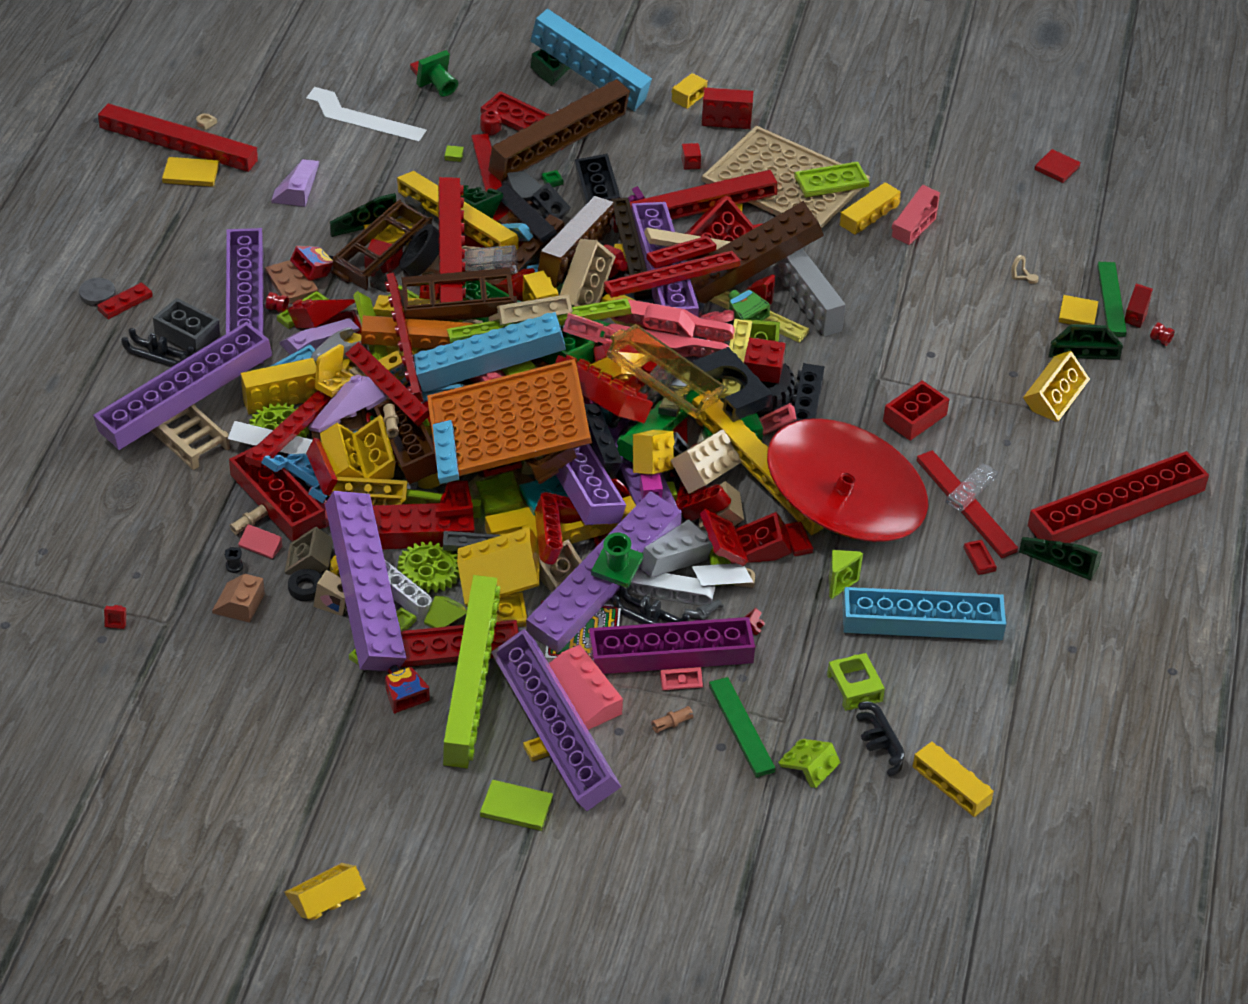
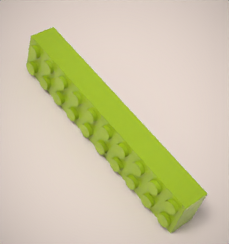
(471, 672)

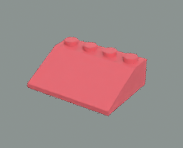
(587, 687)

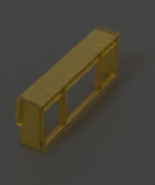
(670, 361)

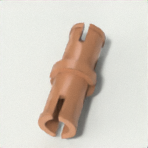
(672, 719)

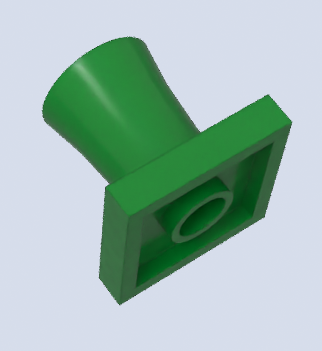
(435, 70)
(617, 560)

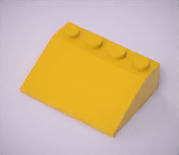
(508, 557)

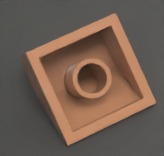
(240, 598)

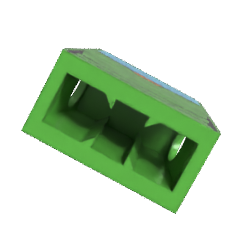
(748, 306)

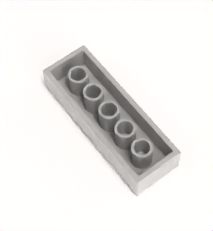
(812, 292)

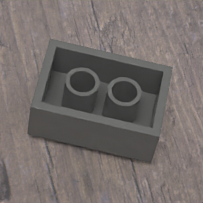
(186, 325)

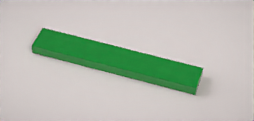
(1111, 298)
(742, 727)

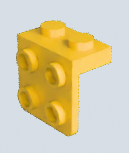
(330, 371)

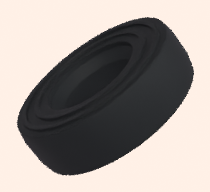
(300, 576)

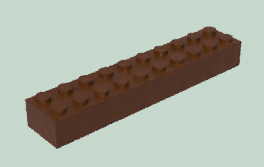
(559, 130)

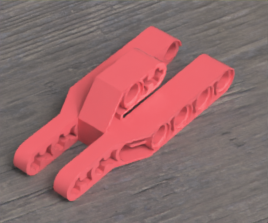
(680, 322)

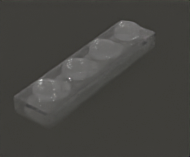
(971, 487)

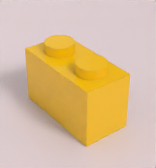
(689, 90)

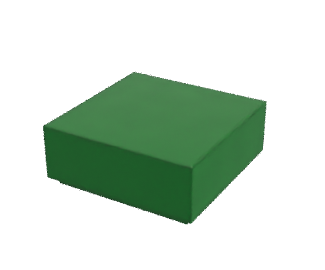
(553, 178)

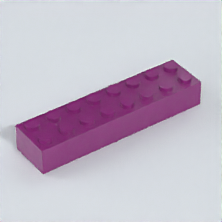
(672, 645)

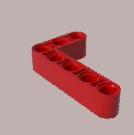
(693, 503)
(548, 514)

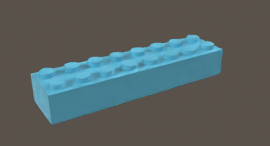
(588, 56)
(489, 352)
(923, 613)

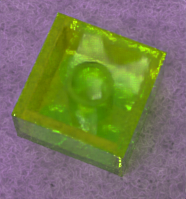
(500, 494)

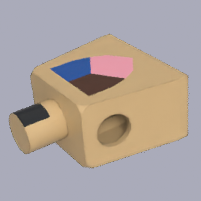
(330, 594)

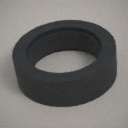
(421, 254)

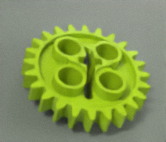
(274, 416)
(429, 566)

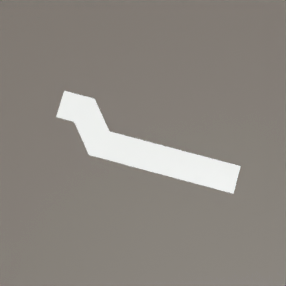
(332, 109)
(254, 435)

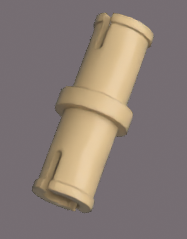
(391, 420)
(248, 518)

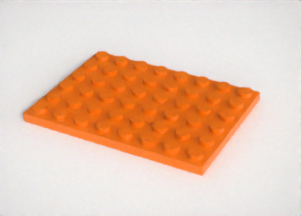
(514, 416)

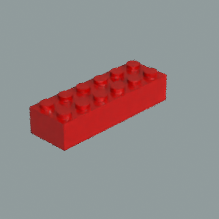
(610, 392)
(281, 495)
(416, 523)

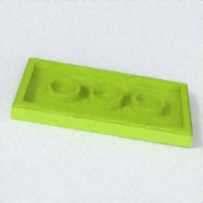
(831, 179)

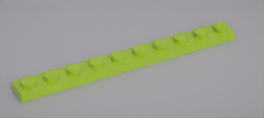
(592, 312)

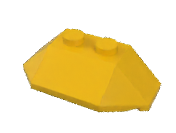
(380, 490)

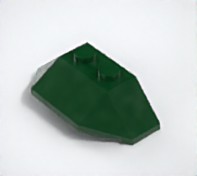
(1087, 342)

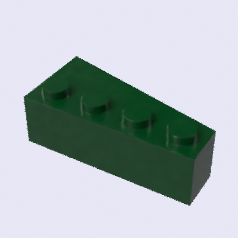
(548, 66)

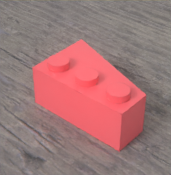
(917, 215)

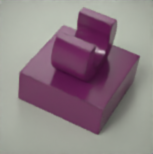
(638, 195)

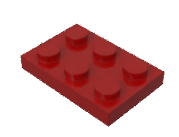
(723, 537)

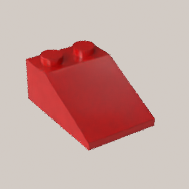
(315, 312)
(765, 539)

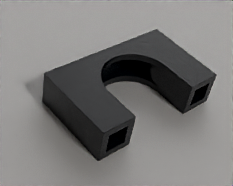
(727, 365)
(602, 440)

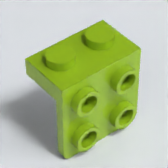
(814, 758)

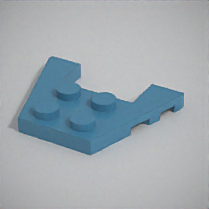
(299, 467)

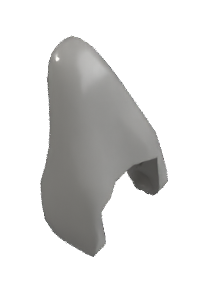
(334, 340)

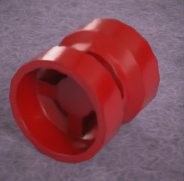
(277, 302)
(1162, 334)

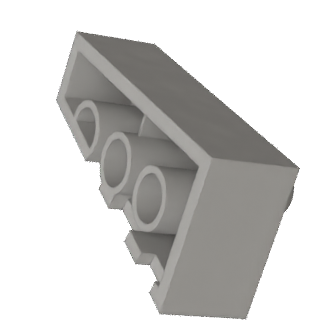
(676, 550)

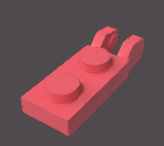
(587, 329)

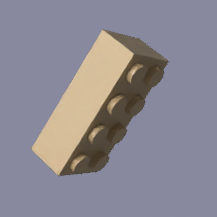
(588, 273)
(705, 461)

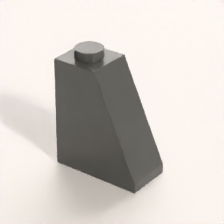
(524, 185)

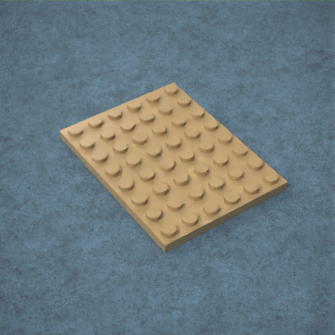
(765, 151)

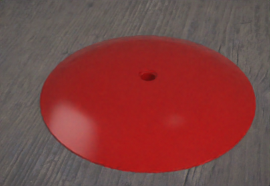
(847, 480)

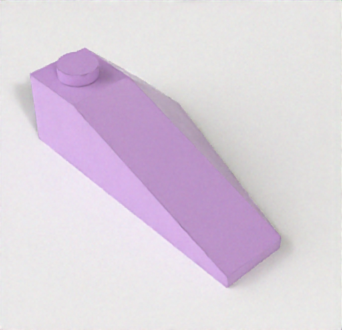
(297, 185)
(315, 336)
(352, 396)

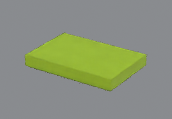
(516, 805)

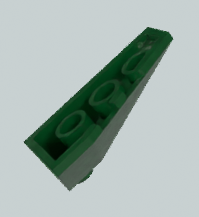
(484, 201)
(361, 215)
(1066, 556)

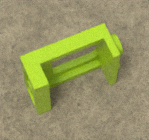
(862, 691)

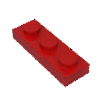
(124, 300)

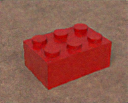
(727, 108)
(916, 410)

